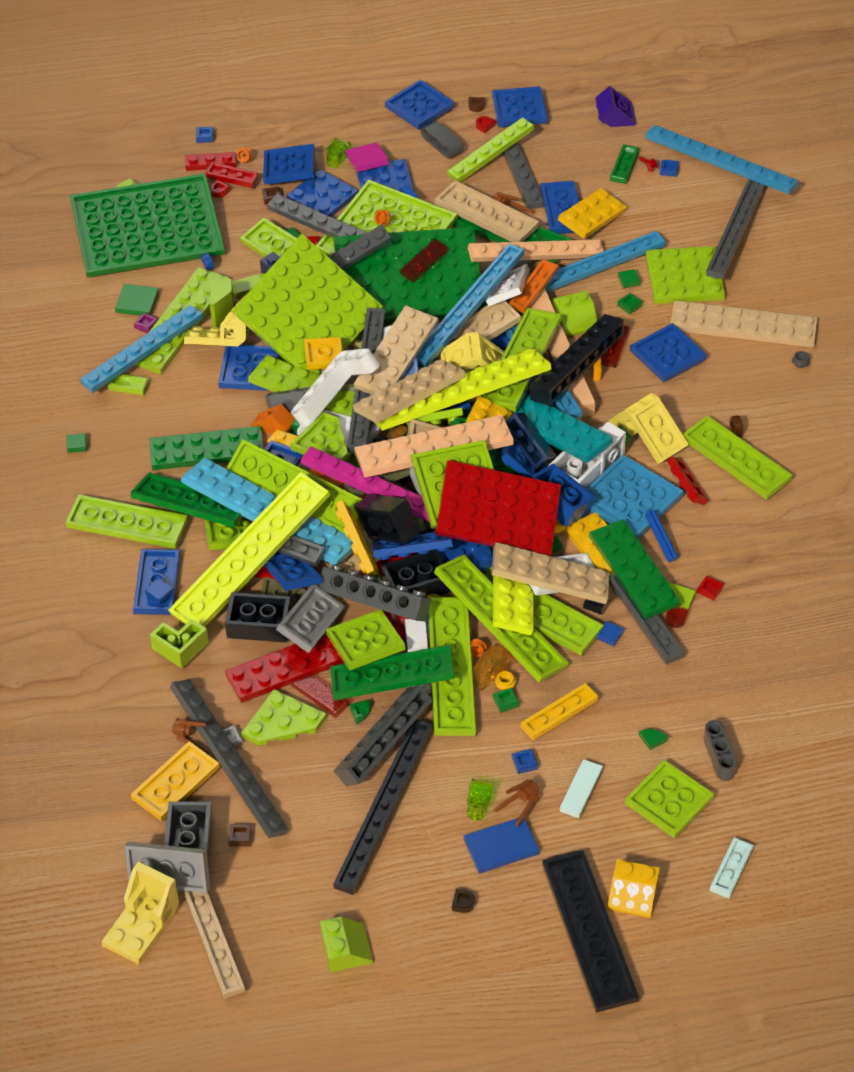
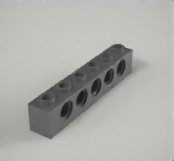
(416, 609)
(383, 735)

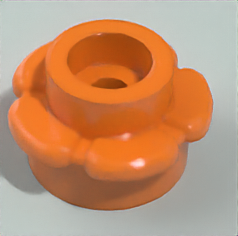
(241, 158)
(382, 217)
(477, 651)

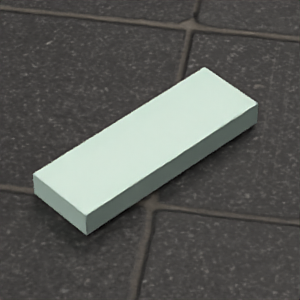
(581, 788)
(731, 868)

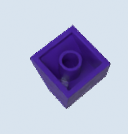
(614, 108)

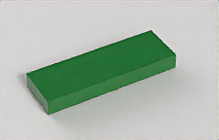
(624, 164)

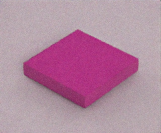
(366, 157)

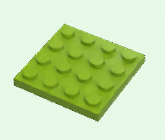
(682, 276)
(430, 470)

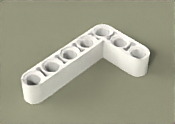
(330, 382)

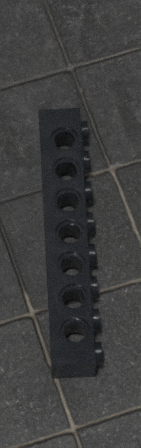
(576, 359)

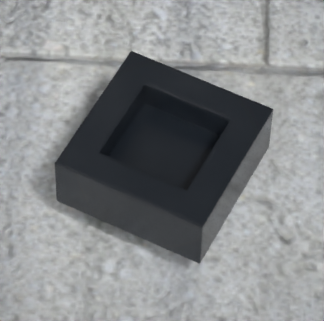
(594, 606)

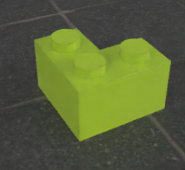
(179, 645)

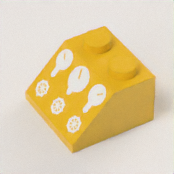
(633, 888)

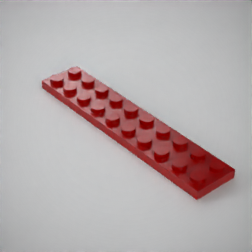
(289, 664)

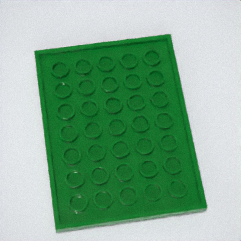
(146, 225)
(435, 290)

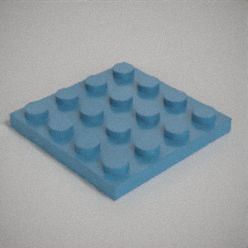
(629, 492)

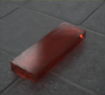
(424, 260)
(612, 355)
(320, 694)

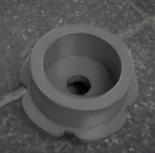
(801, 359)

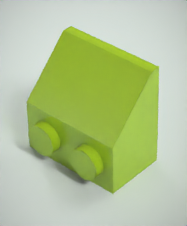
(221, 299)
(576, 311)
(345, 943)

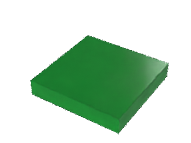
(136, 300)

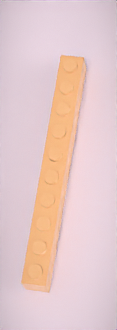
(557, 346)

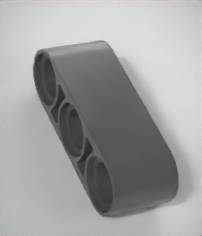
(442, 139)
(287, 398)
(715, 740)

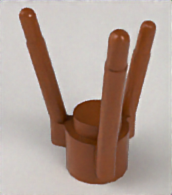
(503, 198)
(184, 728)
(526, 791)

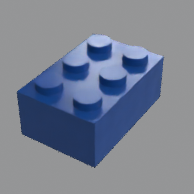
(574, 499)

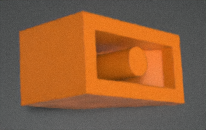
(274, 418)

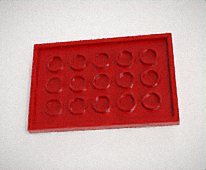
(498, 508)

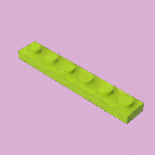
(490, 150)

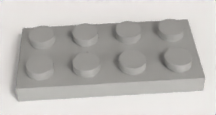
(310, 618)
(183, 864)

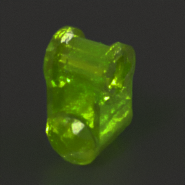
(336, 152)
(478, 798)

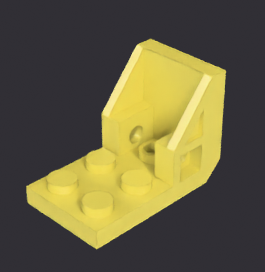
(230, 333)
(471, 351)
(654, 425)
(150, 906)

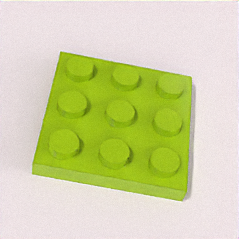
(365, 639)
(669, 799)

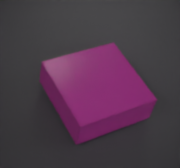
(145, 322)

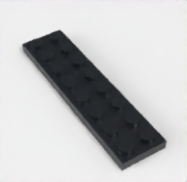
(590, 931)

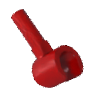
(651, 163)

